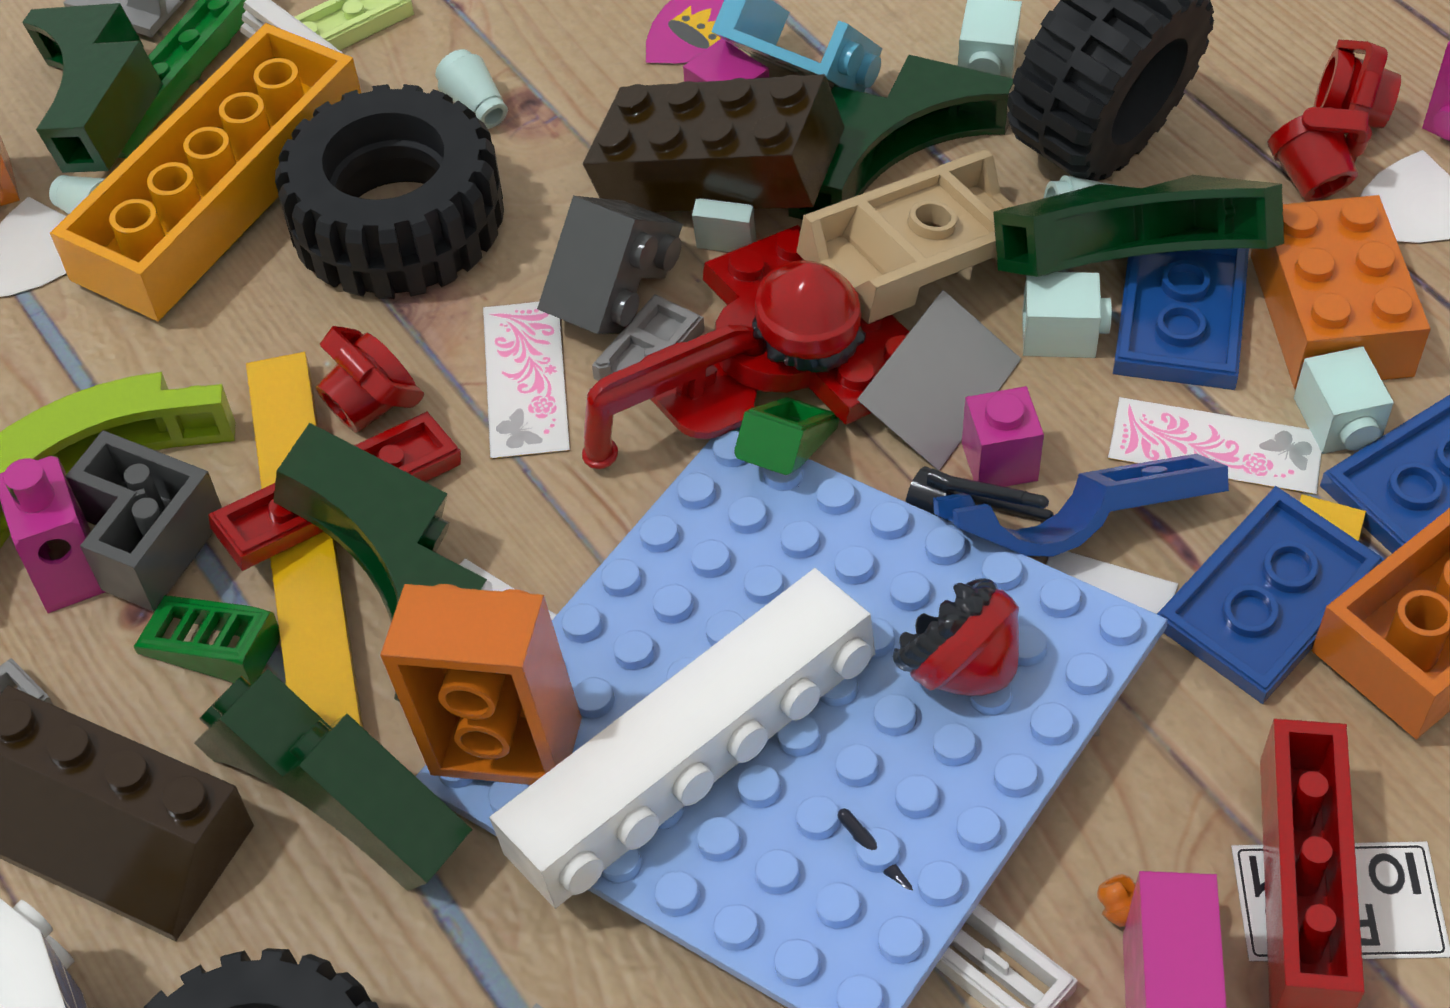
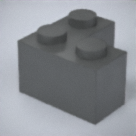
(602, 260)
(145, 514)

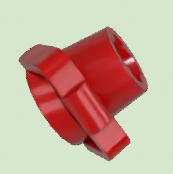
(1359, 83)
(1317, 151)
(365, 379)

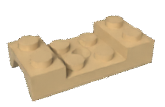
(908, 232)

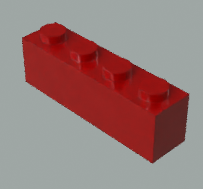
(1310, 867)

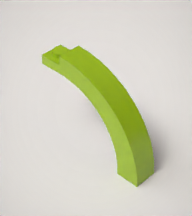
(131, 408)

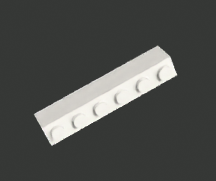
(684, 737)

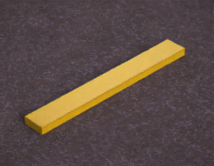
(308, 574)

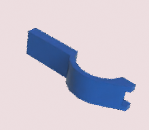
(1091, 502)

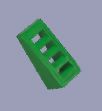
(783, 434)
(254, 626)

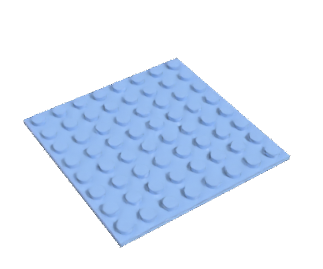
(938, 778)

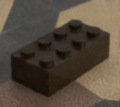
(717, 141)

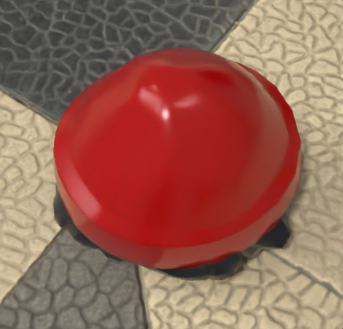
(808, 316)
(969, 644)

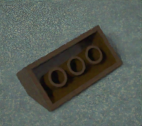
(112, 815)

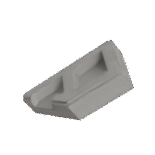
(652, 329)

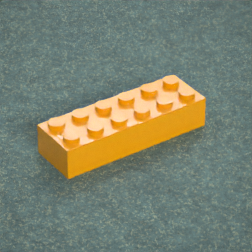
(199, 174)

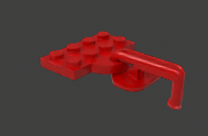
(716, 376)

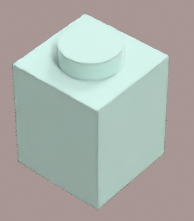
(990, 36)
(1064, 315)
(1343, 400)

